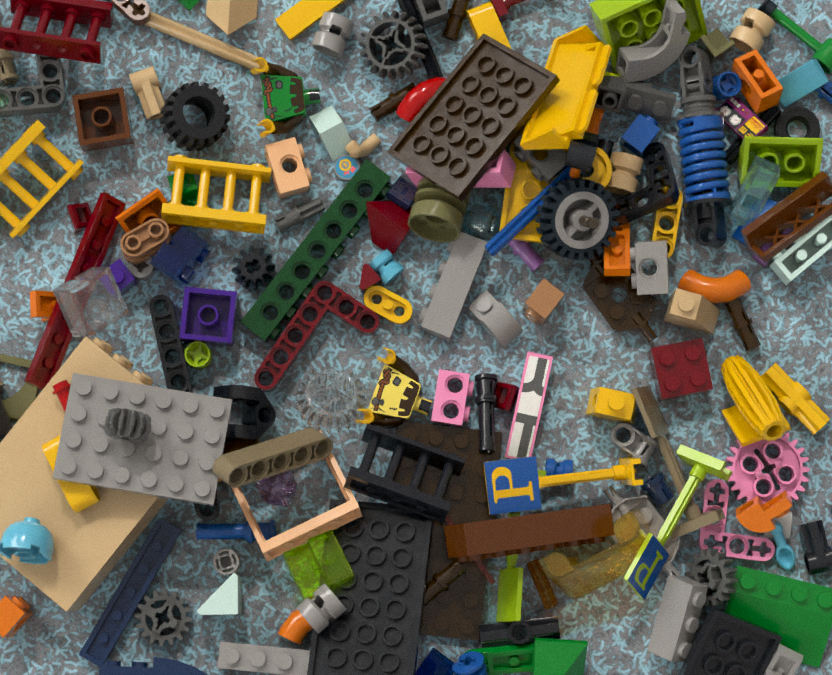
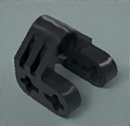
(255, 404)

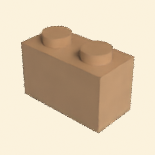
(542, 302)

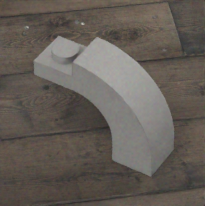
(658, 52)

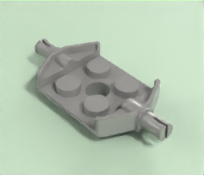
(652, 517)

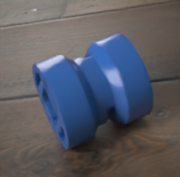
(729, 82)
(553, 467)

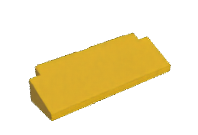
(566, 112)

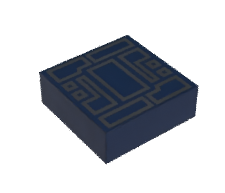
(402, 193)

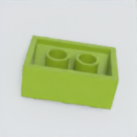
(797, 157)

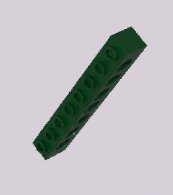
(254, 320)

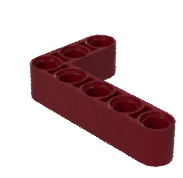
(298, 323)

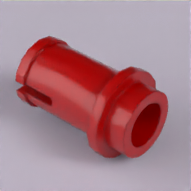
(62, 391)

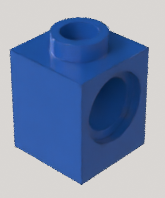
(640, 134)

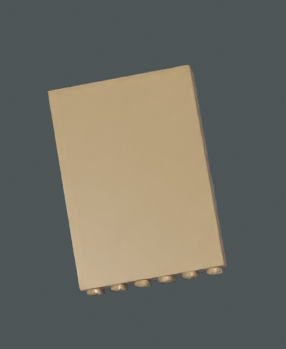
(86, 541)

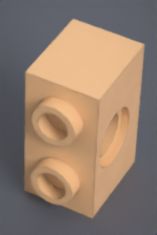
(287, 183)

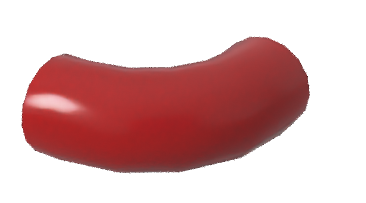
(418, 97)

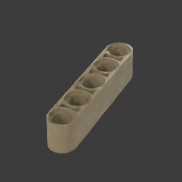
(272, 457)

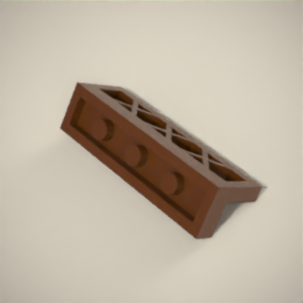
(789, 214)

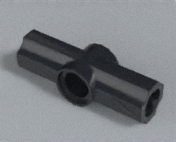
(501, 633)

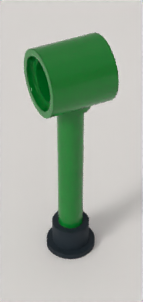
(823, 51)

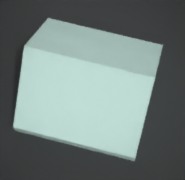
(226, 599)

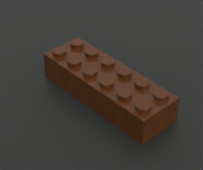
(529, 533)

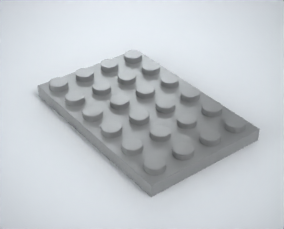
(172, 463)

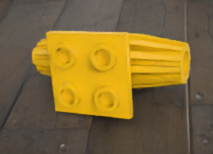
(756, 408)

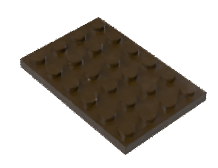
(473, 116)

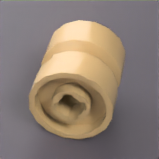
(753, 28)
(624, 170)

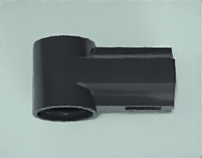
(817, 552)

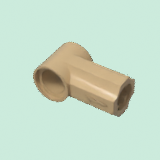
(147, 88)

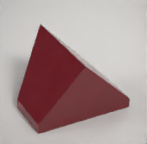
(388, 224)

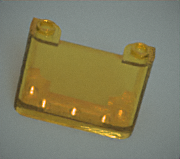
(583, 578)

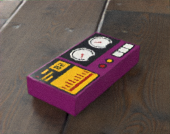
(741, 119)

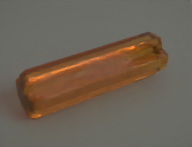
(542, 584)

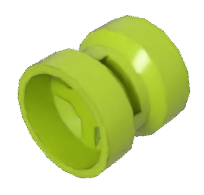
(196, 351)

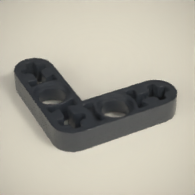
(654, 192)

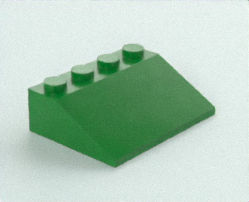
(786, 606)

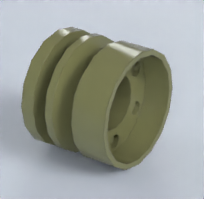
(436, 213)

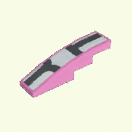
(528, 405)

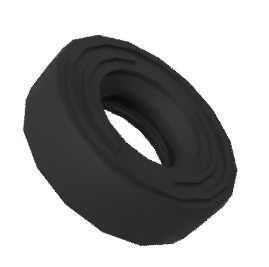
(801, 114)

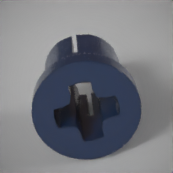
(657, 489)

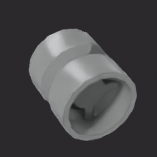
(328, 42)
(321, 608)

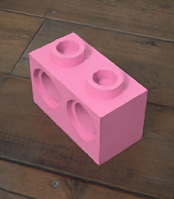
(445, 397)

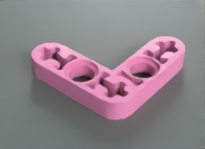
(717, 530)

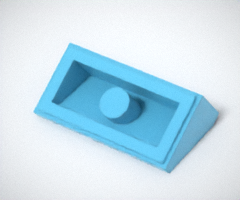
(802, 82)

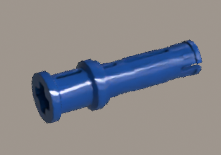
(235, 531)

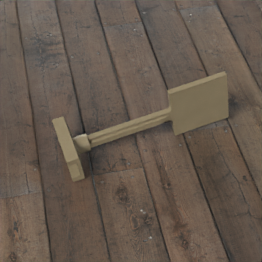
(658, 428)

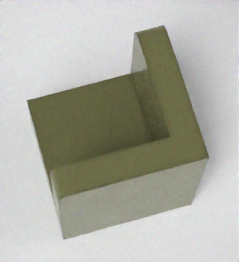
(715, 45)

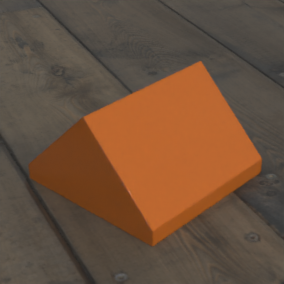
(143, 211)

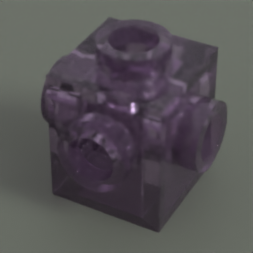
(278, 488)

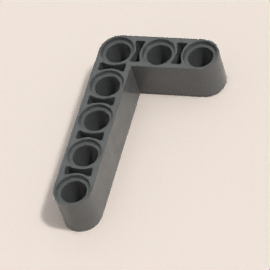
(37, 93)

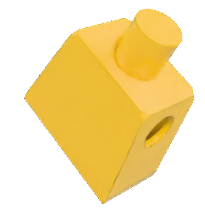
(612, 405)

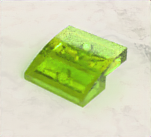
(318, 563)

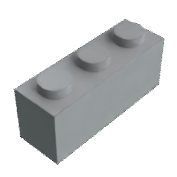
(677, 618)

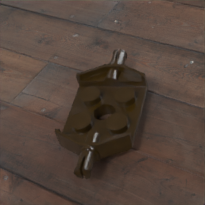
(621, 316)

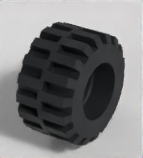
(208, 102)

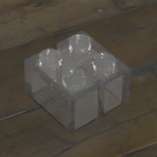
(91, 298)

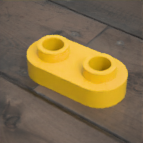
(389, 303)

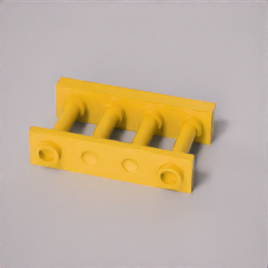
(18, 155)
(201, 214)

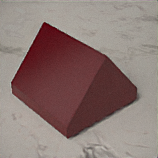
(79, 216)
(368, 278)
(506, 396)

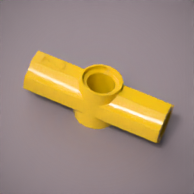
(794, 399)

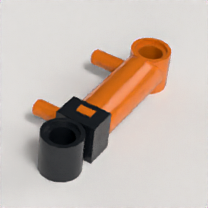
(582, 151)

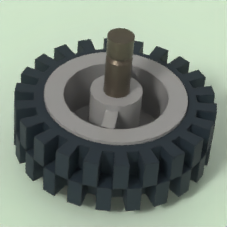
(577, 218)

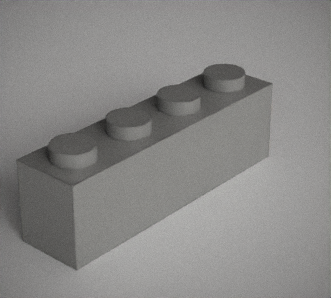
(453, 287)
(263, 658)

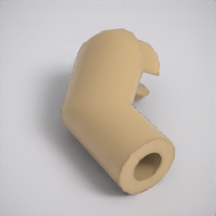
(363, 149)

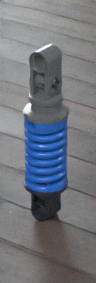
(702, 149)

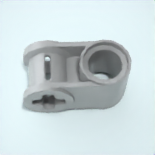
(635, 444)

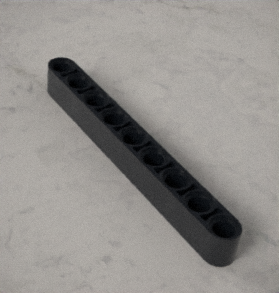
(180, 368)

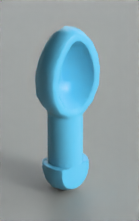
(784, 553)

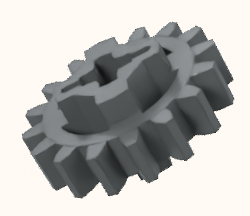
(715, 574)
(148, 610)

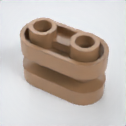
(145, 241)

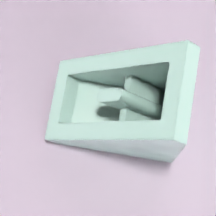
(331, 132)

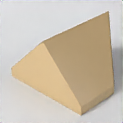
(231, 14)

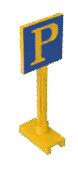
(515, 482)

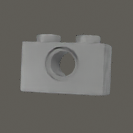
(650, 283)

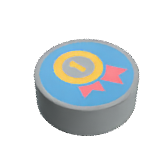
(346, 167)

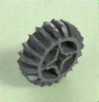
(397, 36)

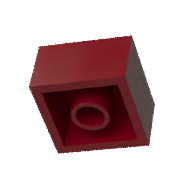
(680, 369)

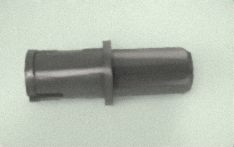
(299, 214)

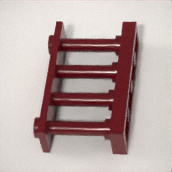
(86, 12)

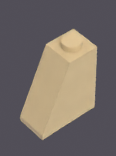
(691, 311)

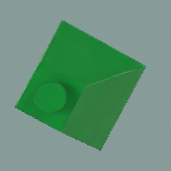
(558, 657)

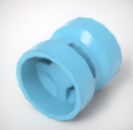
(386, 267)

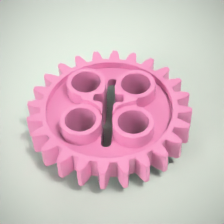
(787, 457)

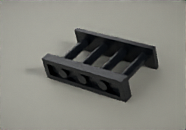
(394, 493)

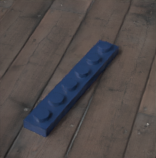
(130, 592)

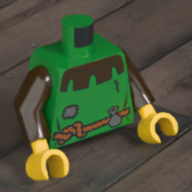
(282, 98)

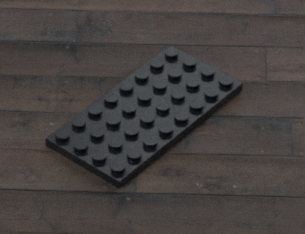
(383, 599)

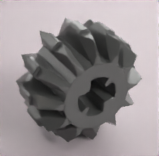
(128, 425)

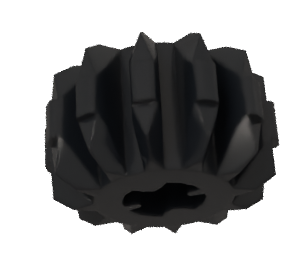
(251, 259)

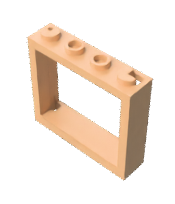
(301, 533)

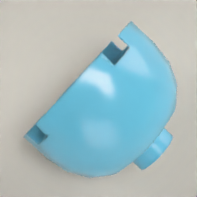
(28, 541)

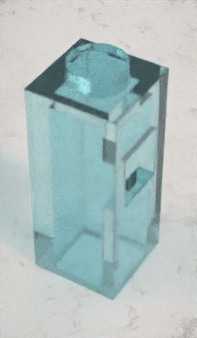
(754, 191)

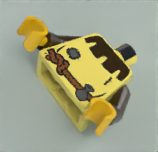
(395, 394)

